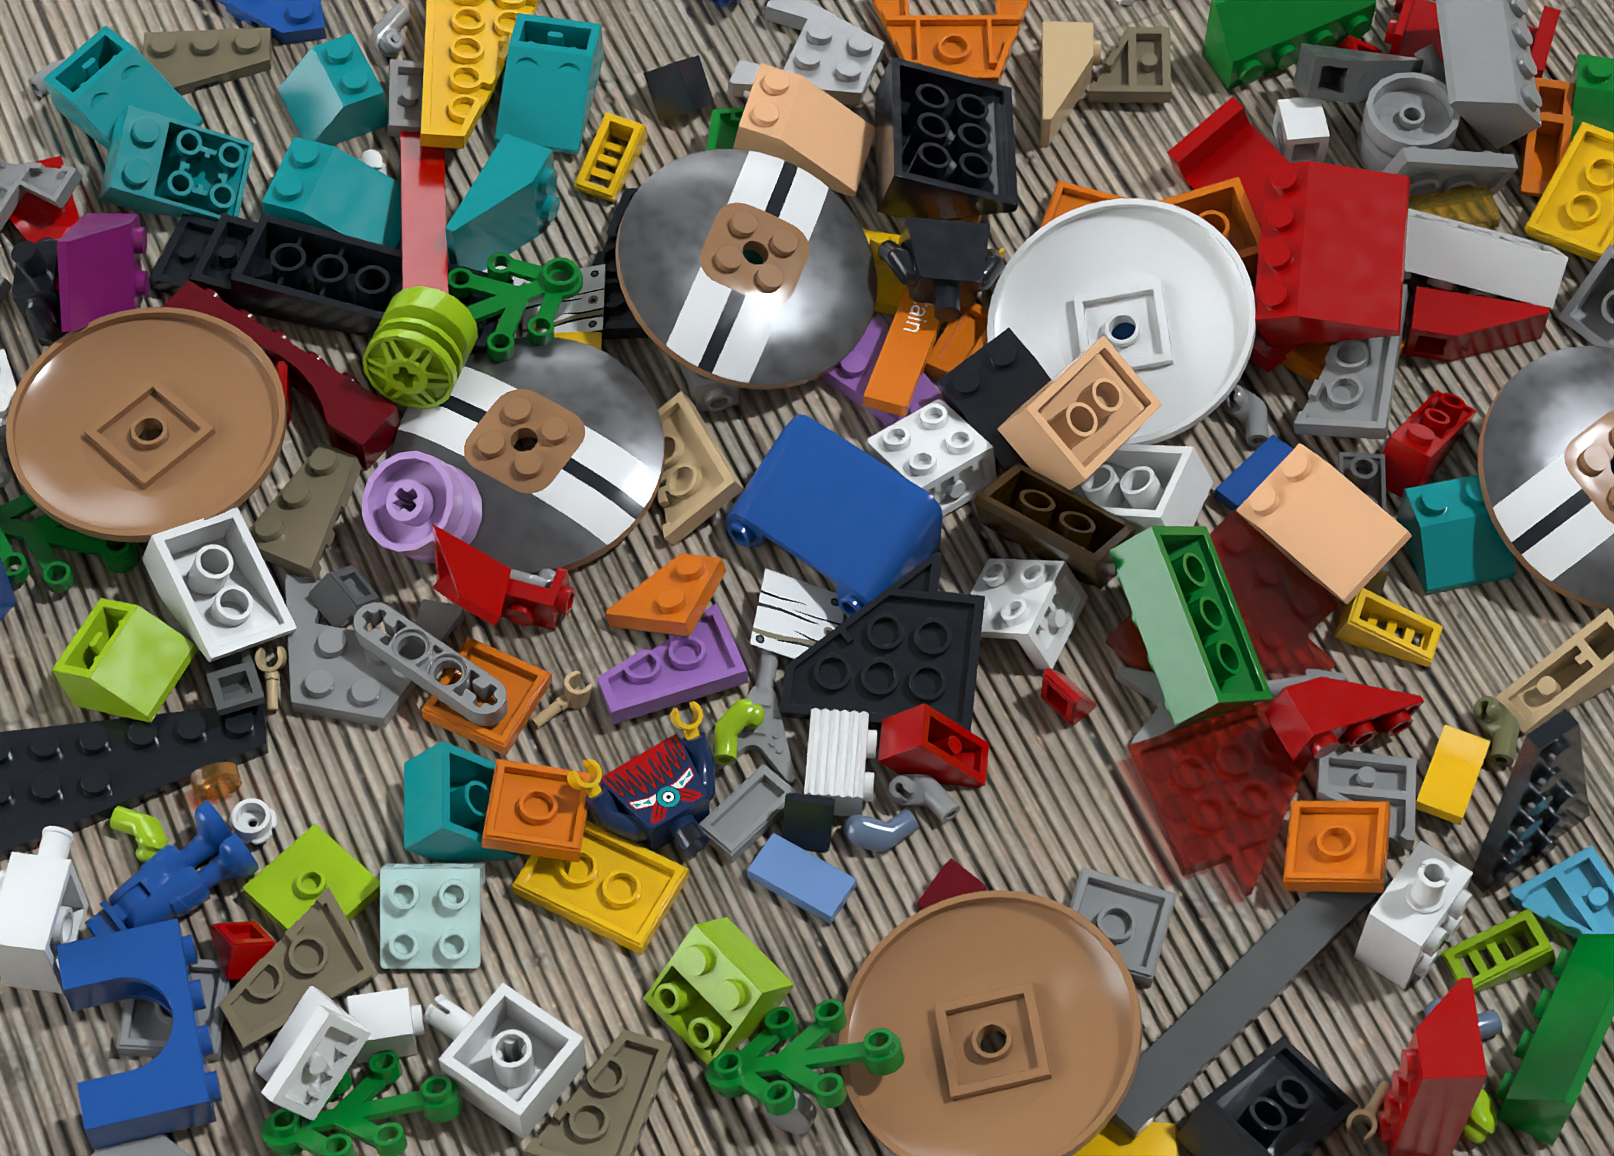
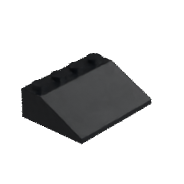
(943, 144)

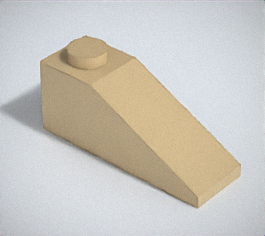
(1065, 71)
(1565, 677)

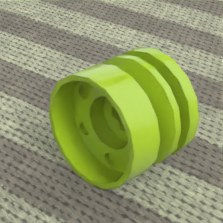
(420, 347)

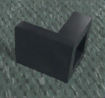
(679, 88)

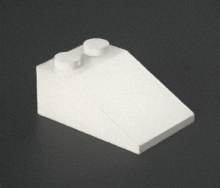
(1150, 485)
(217, 585)

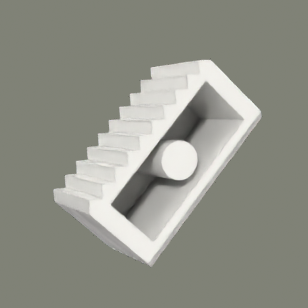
(838, 757)

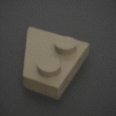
(1137, 69)

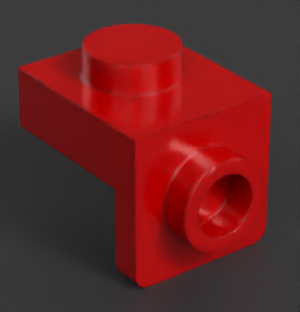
(537, 605)

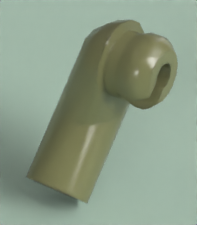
(1501, 727)

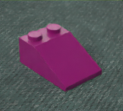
(101, 268)

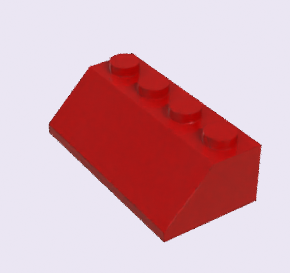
(1436, 1080)

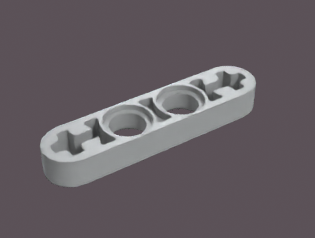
(425, 668)

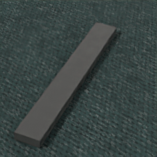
(1236, 1003)

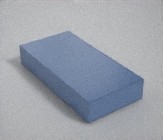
(801, 878)

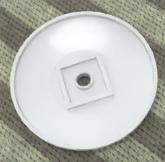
(1143, 268)

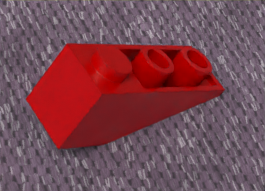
(1463, 325)
(1424, 441)
(1332, 712)

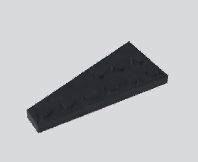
(87, 769)
(1538, 804)

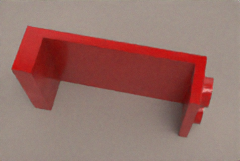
(1420, 28)
(1226, 149)

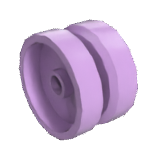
(411, 495)

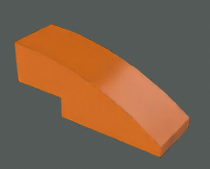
(1546, 145)

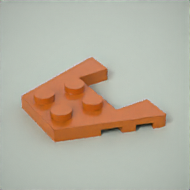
(955, 43)

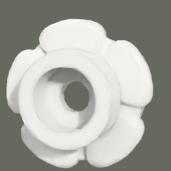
(248, 811)

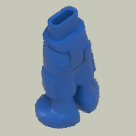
(169, 883)

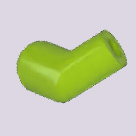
(728, 727)
(145, 828)
(1481, 1119)

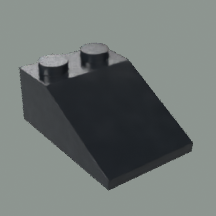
(993, 387)
(1268, 1109)

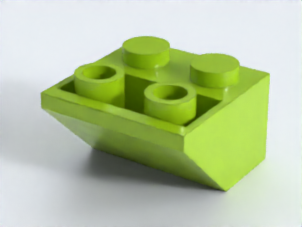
(123, 661)
(717, 988)

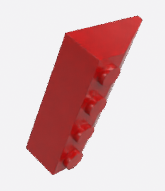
(1330, 253)

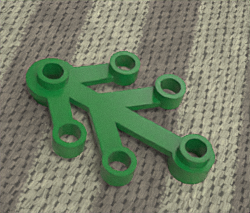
(513, 299)
(47, 532)
(741, 1070)
(292, 1133)

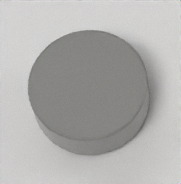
(799, 1119)

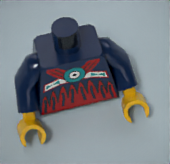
(658, 792)

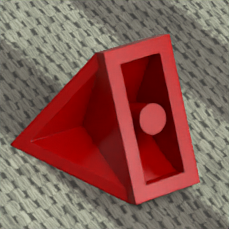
(469, 576)

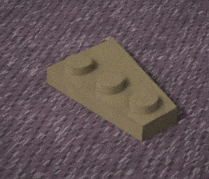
(313, 952)

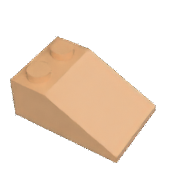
(806, 128)
(1080, 416)
(1323, 523)

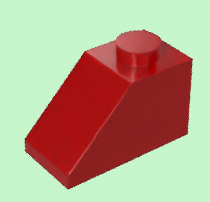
(933, 746)

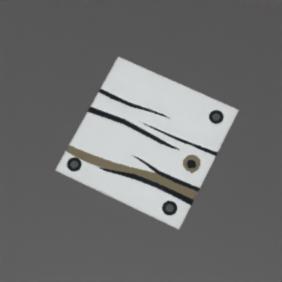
(580, 312)
(793, 615)

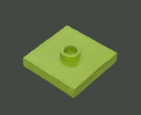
(304, 872)

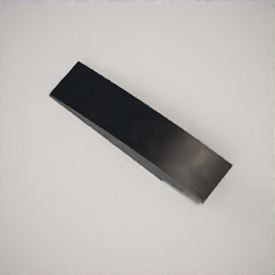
(292, 272)

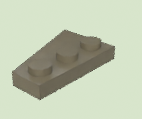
(208, 56)
(303, 514)
(611, 1104)

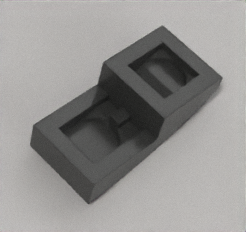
(233, 682)

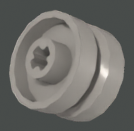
(1405, 113)

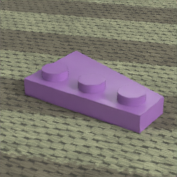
(856, 369)
(675, 671)

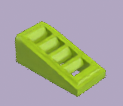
(1506, 931)

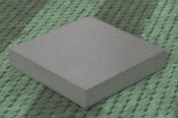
(1129, 915)
(148, 1025)

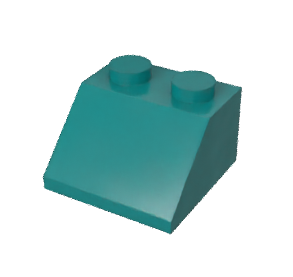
(334, 93)
(1453, 536)
(448, 805)

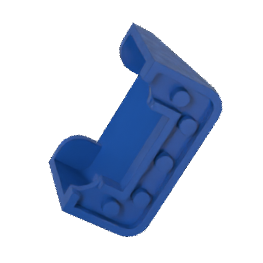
(837, 512)

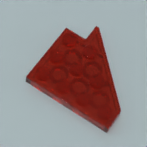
(1272, 596)
(1219, 790)

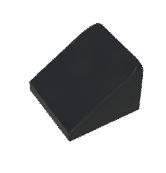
(808, 821)

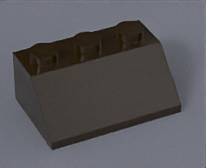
(1053, 523)

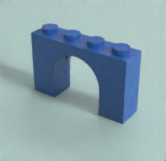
(173, 1087)

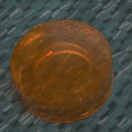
(216, 781)

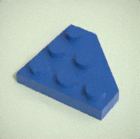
(289, 19)

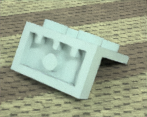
(430, 915)

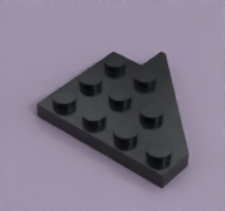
(894, 655)

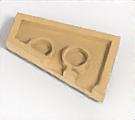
(695, 470)

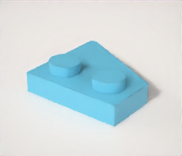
(1572, 895)

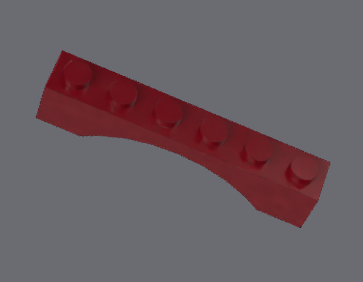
(352, 414)

